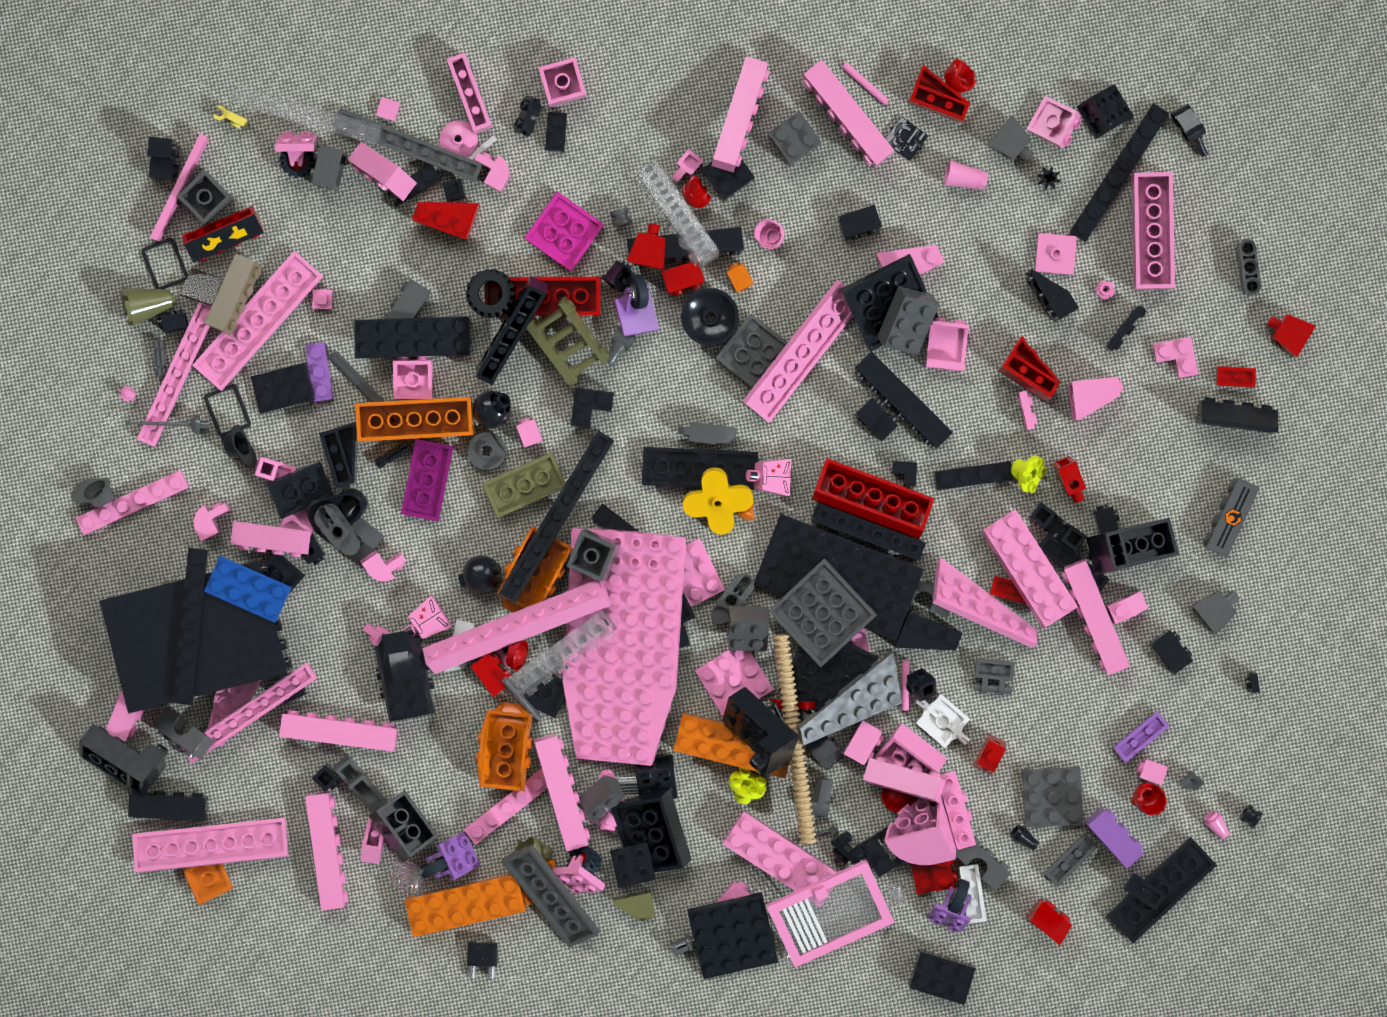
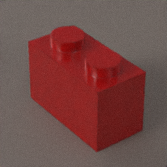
(682, 278)
(491, 673)

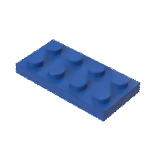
(247, 589)

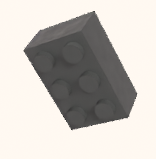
(908, 320)

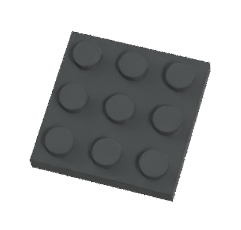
(751, 350)
(1052, 797)

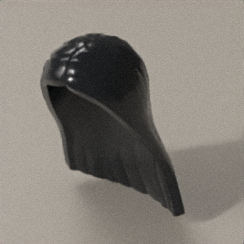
(350, 502)

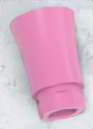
(965, 176)

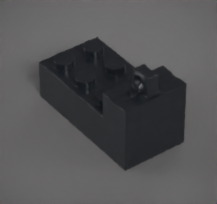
(1132, 546)
(760, 730)
(123, 762)

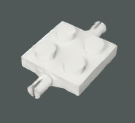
(942, 721)

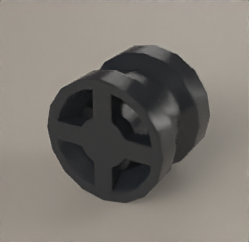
(1251, 816)

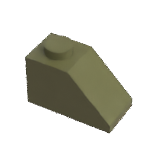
(637, 905)

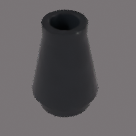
(1023, 837)

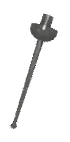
(195, 424)

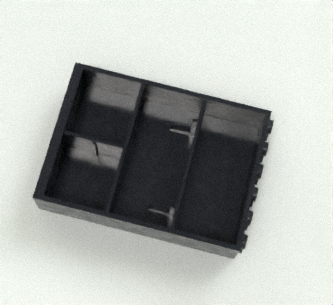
(232, 649)

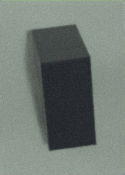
(909, 470)

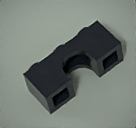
(1057, 527)

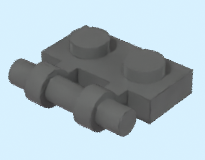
(995, 670)

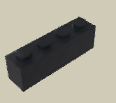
(169, 806)

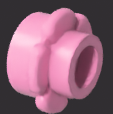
(1100, 289)
(127, 393)

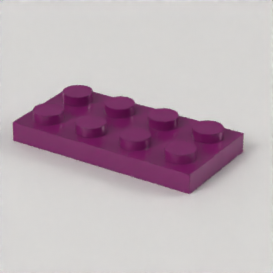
(427, 480)

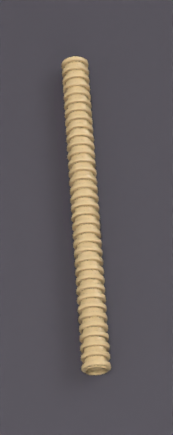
(791, 719)

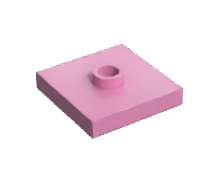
(1055, 254)

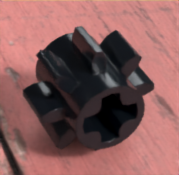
(1053, 176)

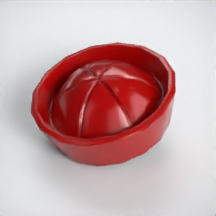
(517, 655)
(895, 800)

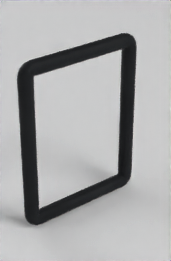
(179, 259)
(241, 404)

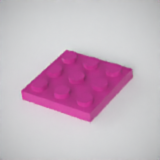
(564, 231)

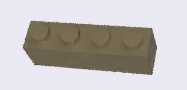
(233, 294)

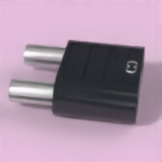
(482, 955)

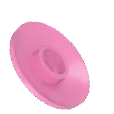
(466, 145)

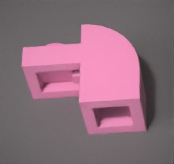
(499, 171)
(272, 469)
(204, 520)
(382, 570)

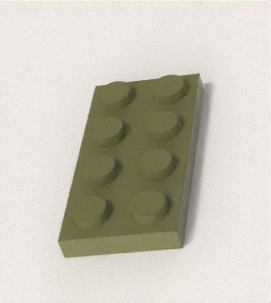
(524, 485)

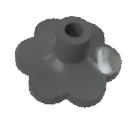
(1191, 781)

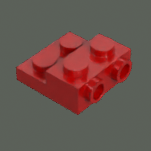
(933, 877)

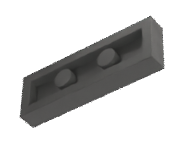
(1071, 859)

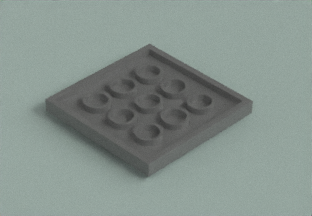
(822, 612)

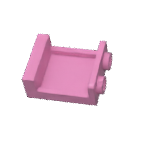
(947, 345)

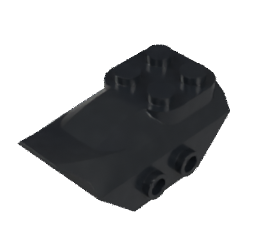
(404, 676)

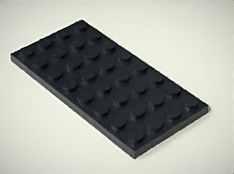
(878, 578)

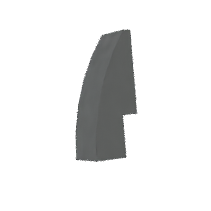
(359, 783)

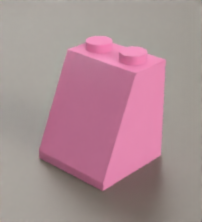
(1092, 394)

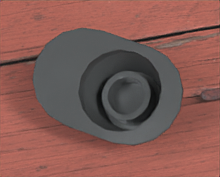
(93, 491)

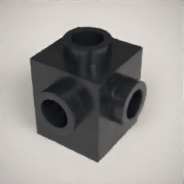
(921, 684)

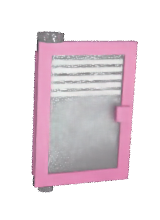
(829, 914)

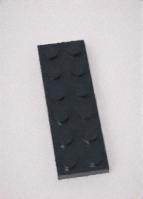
(411, 337)
(686, 466)
(1174, 877)

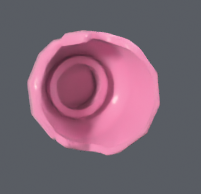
(769, 234)

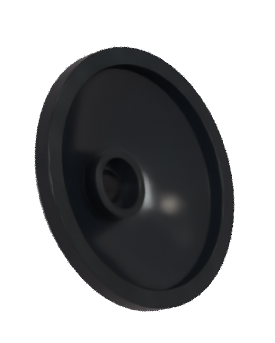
(710, 302)

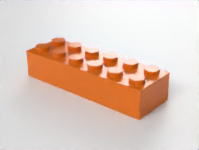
(414, 419)
(715, 742)
(464, 904)

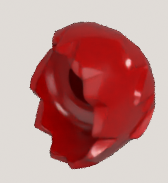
(960, 76)
(695, 194)
(1149, 799)

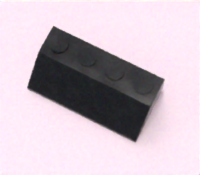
(1237, 416)

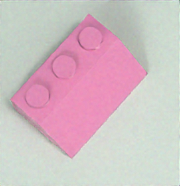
(911, 750)

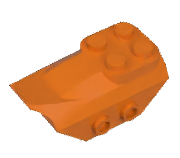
(544, 577)
(504, 747)

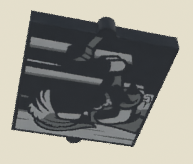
(906, 138)

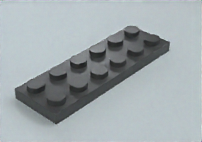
(550, 895)

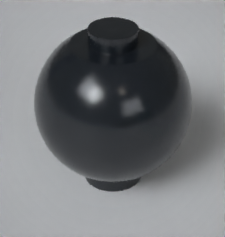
(492, 409)
(480, 574)

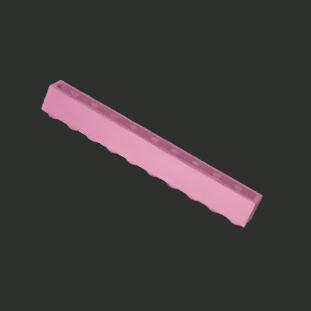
(516, 626)

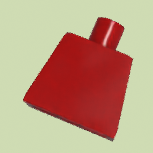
(648, 249)
(1290, 333)
(1067, 471)
(990, 754)

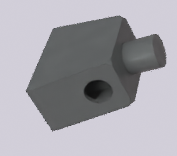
(1011, 141)
(1216, 610)

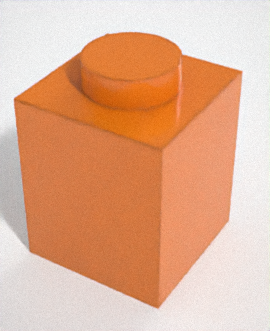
(739, 277)

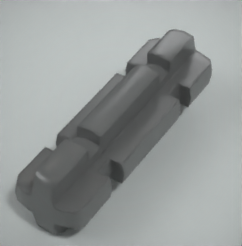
(160, 359)

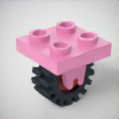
(297, 152)
(580, 872)

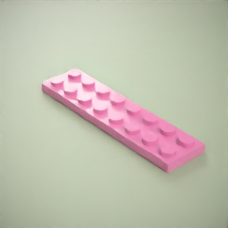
(258, 321)
(800, 354)
(210, 845)

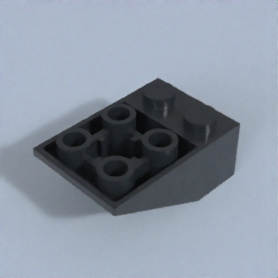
(1056, 298)

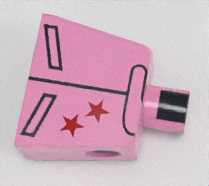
(771, 476)
(427, 619)

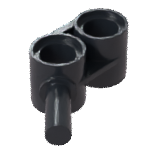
(1191, 127)

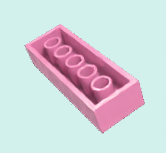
(847, 114)
(1152, 231)
(1029, 569)
(775, 853)

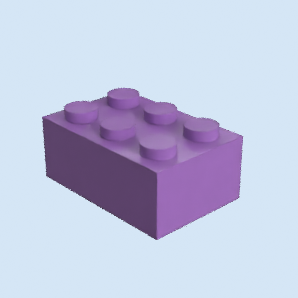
(1114, 836)

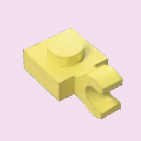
(235, 120)

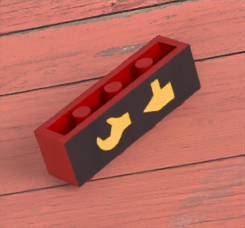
(223, 234)

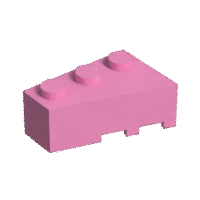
(382, 171)
(924, 257)

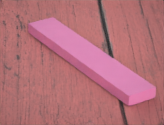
(180, 185)

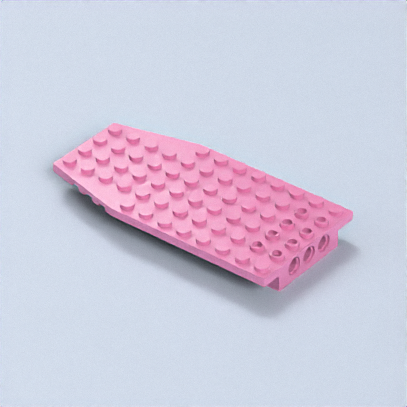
(627, 684)

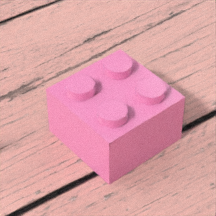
(562, 82)

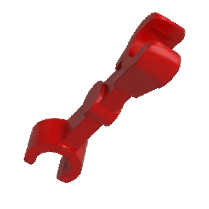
(802, 705)

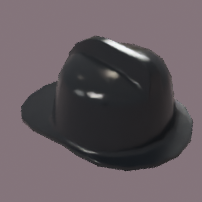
(238, 447)

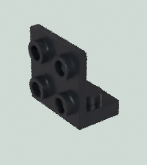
(1105, 111)
(657, 776)
(632, 864)

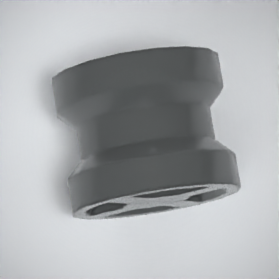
(620, 217)

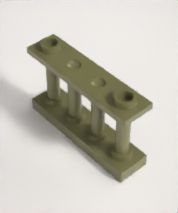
(560, 358)

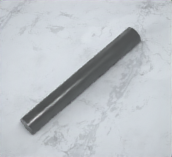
(521, 699)

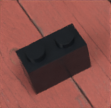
(860, 222)
(1171, 651)

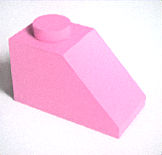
(1126, 607)
(372, 844)

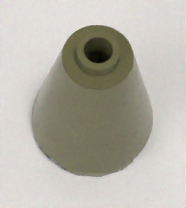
(145, 303)

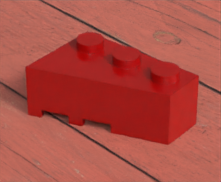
(937, 97)
(447, 217)
(1029, 371)

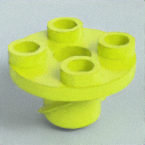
(1029, 472)
(747, 785)

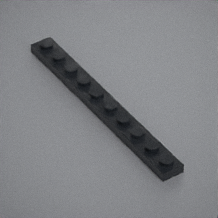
(556, 517)

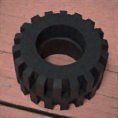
(482, 278)

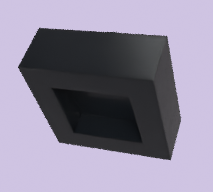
(453, 189)
(1252, 682)

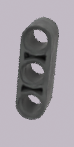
(1252, 258)

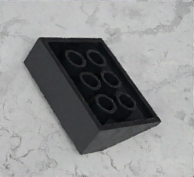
(655, 821)

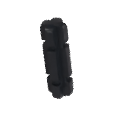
(392, 454)

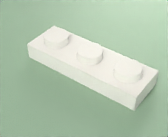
(976, 907)

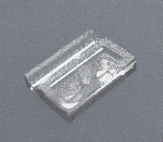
(407, 877)

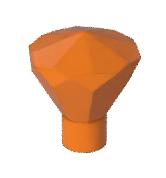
(748, 514)

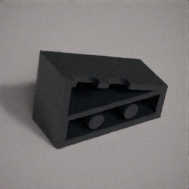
(341, 453)
(926, 634)
(824, 749)

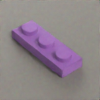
(319, 371)
(1141, 736)

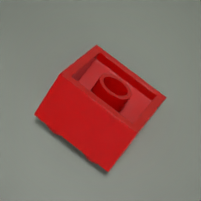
(1049, 920)

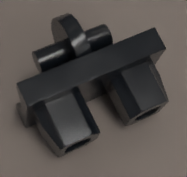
(844, 851)

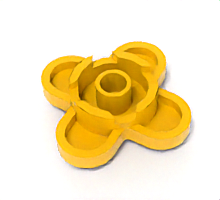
(718, 501)

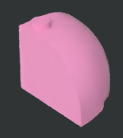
(922, 834)

